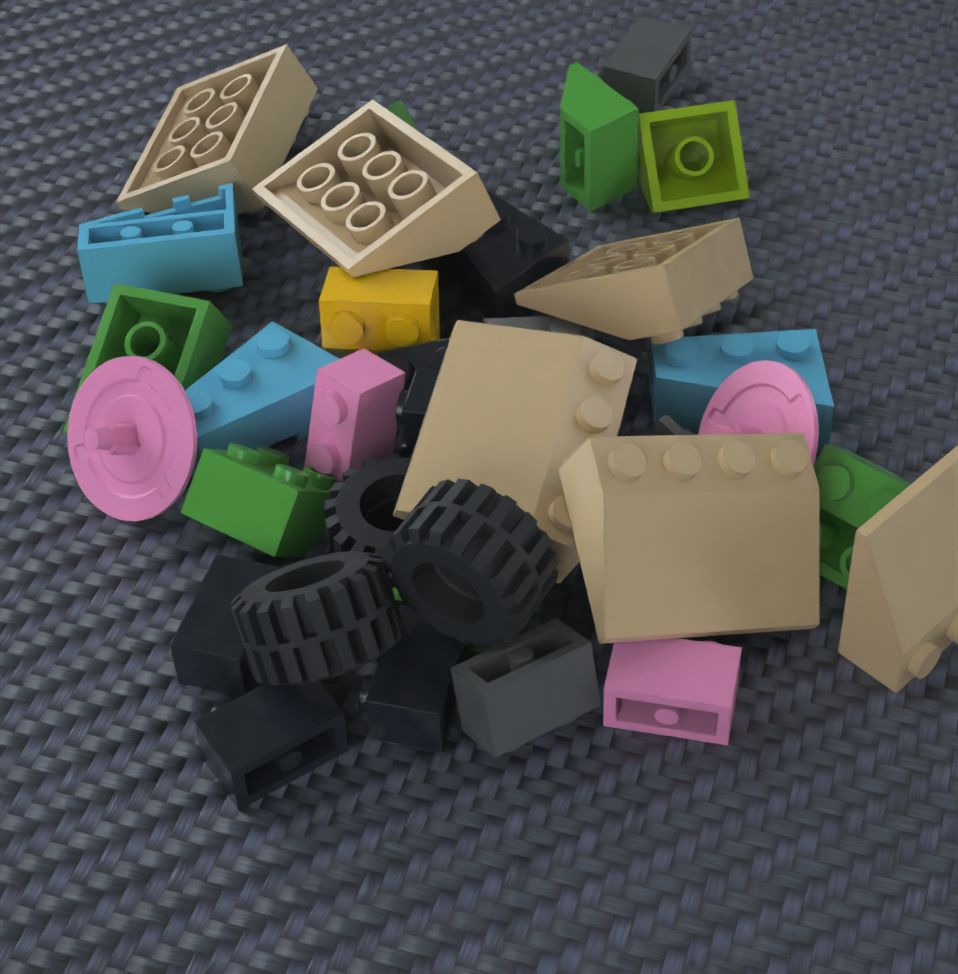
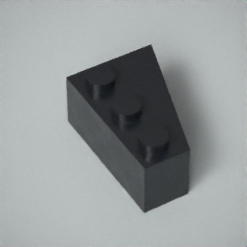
(506, 261)

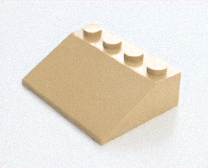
(223, 132)
(379, 195)
(647, 282)
(512, 414)
(696, 534)
(905, 581)

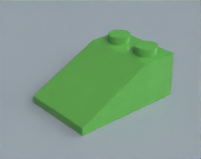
(168, 328)

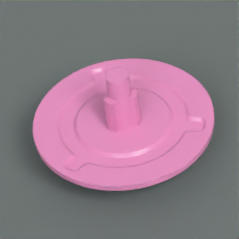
(763, 400)
(132, 438)

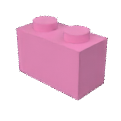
(353, 413)
(673, 688)

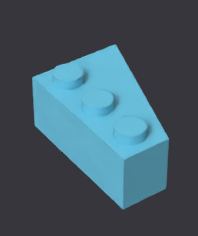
(166, 251)
(693, 367)
(258, 392)

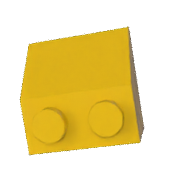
(378, 310)

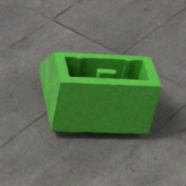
(597, 140)
(848, 497)
(259, 499)

